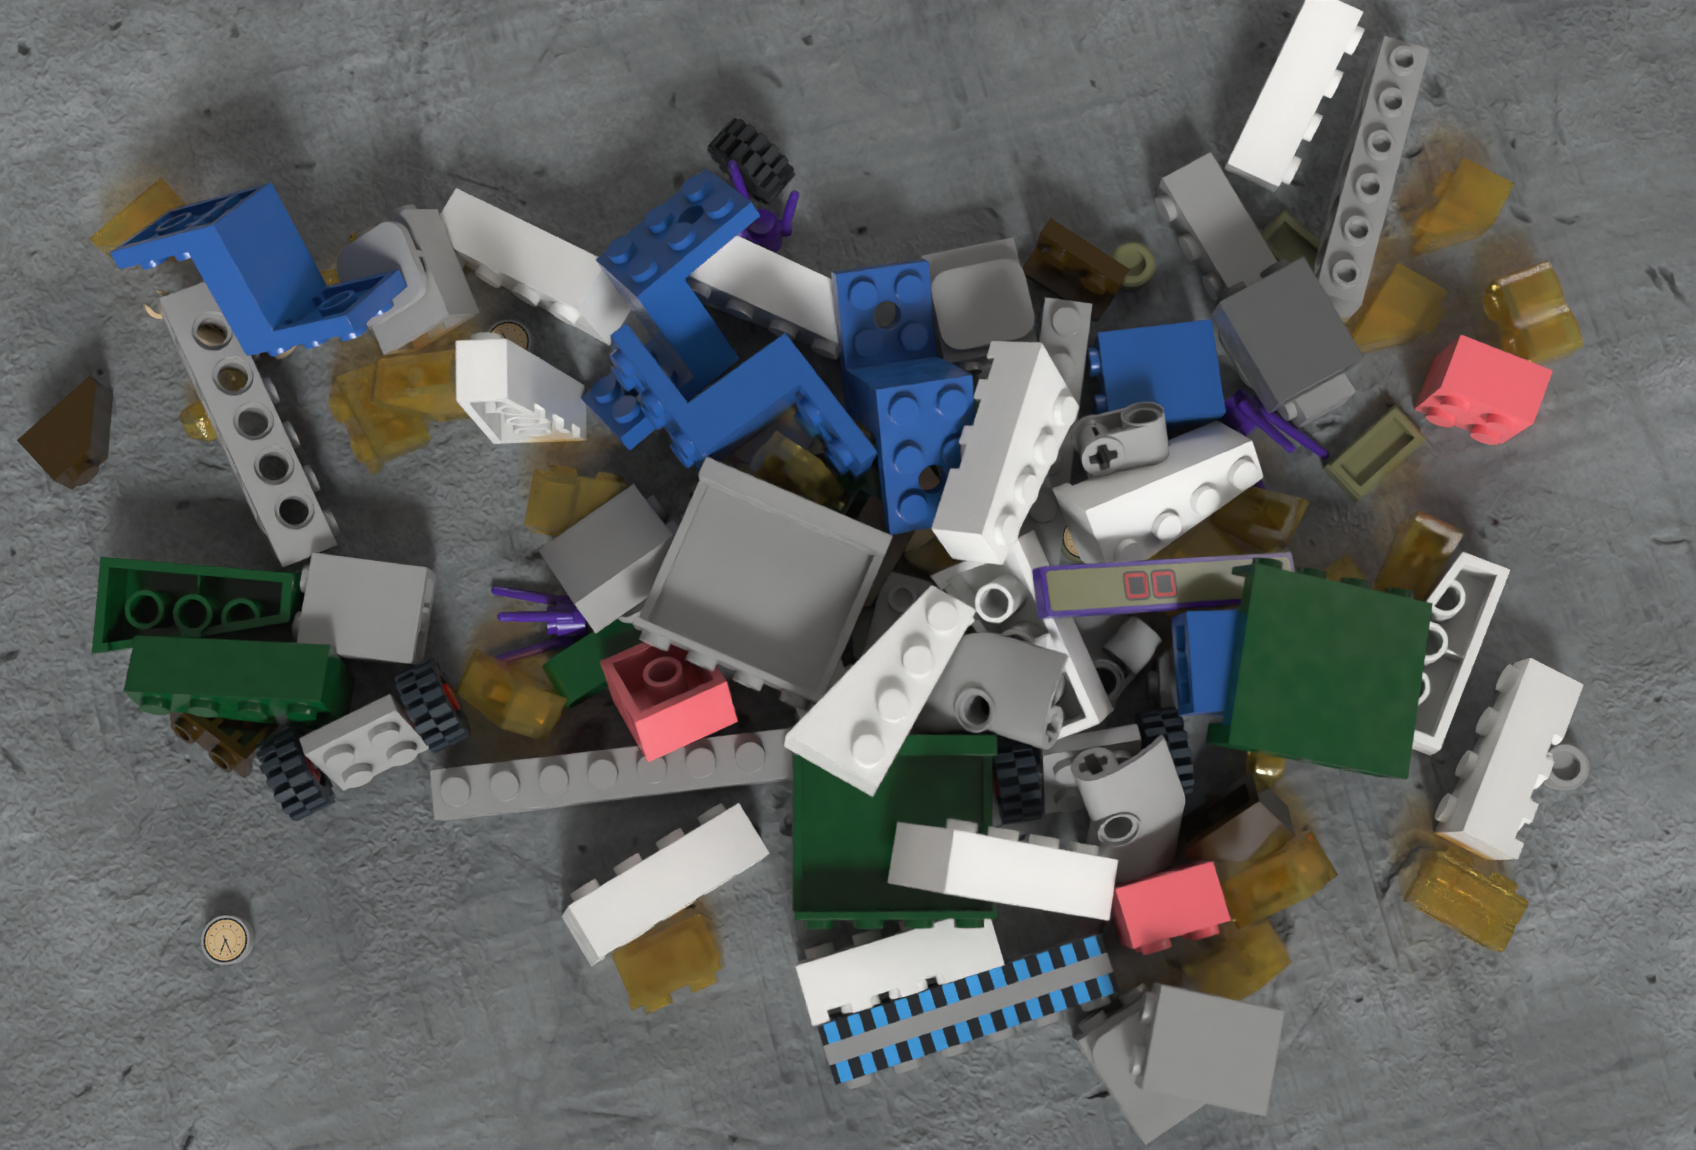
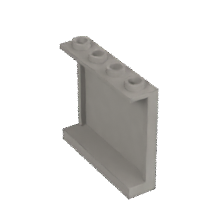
(762, 584)

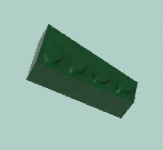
(187, 601)
(240, 680)

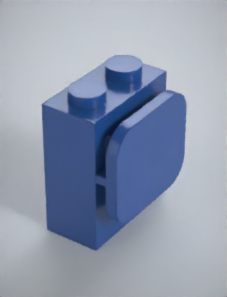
(1159, 365)
(1203, 659)

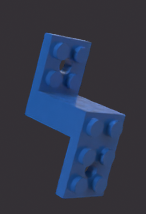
(261, 271)
(650, 275)
(901, 386)
(742, 405)

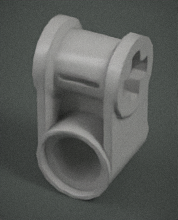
(1125, 438)

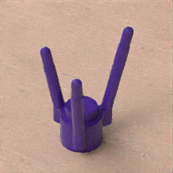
(767, 229)
(1247, 414)
(561, 619)

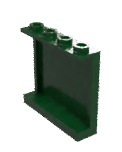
(1325, 671)
(848, 836)

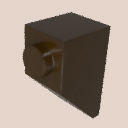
(73, 435)
(1237, 824)

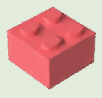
(1482, 391)
(667, 697)
(1168, 905)

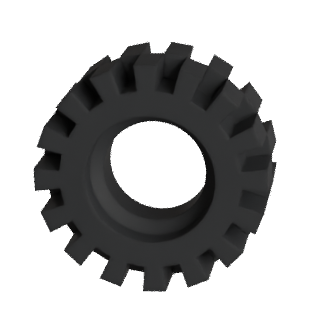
(760, 163)

